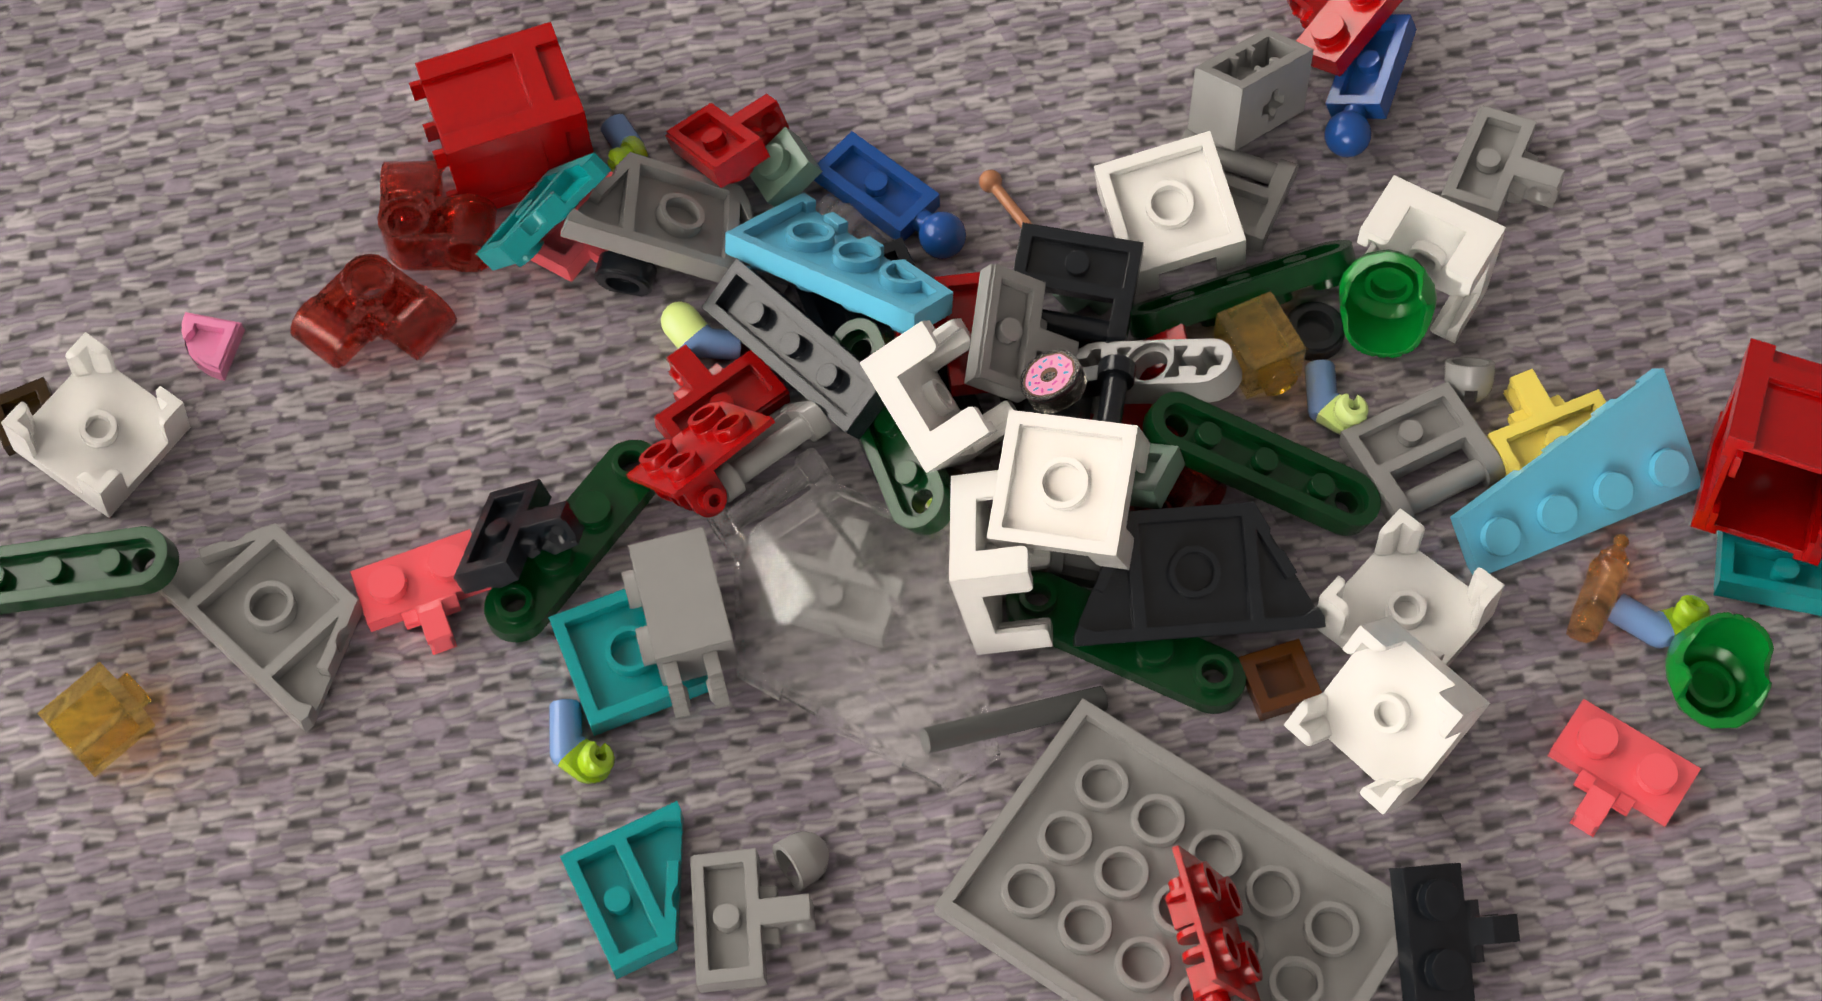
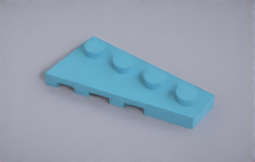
(828, 260)
(1598, 474)

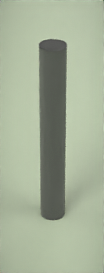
(1007, 720)

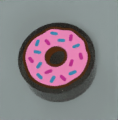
(1053, 381)

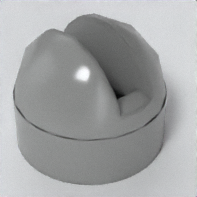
(1470, 375)
(806, 853)

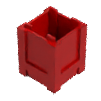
(503, 113)
(1768, 456)

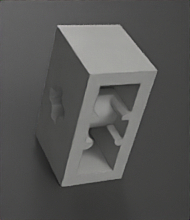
(1250, 89)

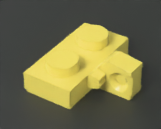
(1537, 419)

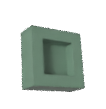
(787, 169)
(1161, 473)

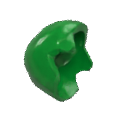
(1386, 303)
(1720, 670)

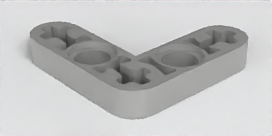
(1194, 366)

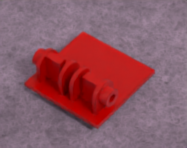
(685, 465)
(1205, 912)

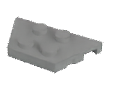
(663, 218)
(270, 615)

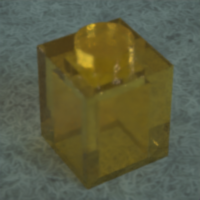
(1263, 345)
(99, 717)

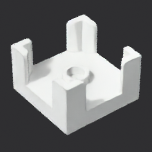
(1175, 205)
(1445, 238)
(921, 403)
(98, 429)
(1067, 486)
(984, 573)
(1412, 591)
(1390, 712)

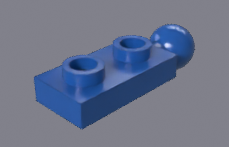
(1368, 87)
(890, 196)

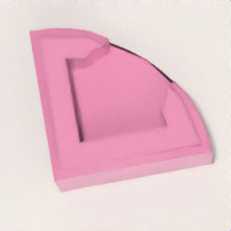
(212, 342)

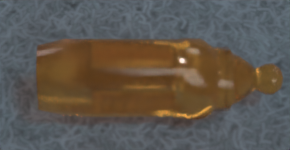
(1600, 591)

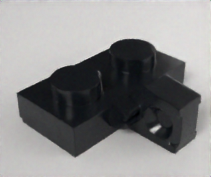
(512, 528)
(1441, 932)

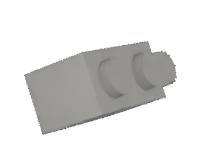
(683, 614)

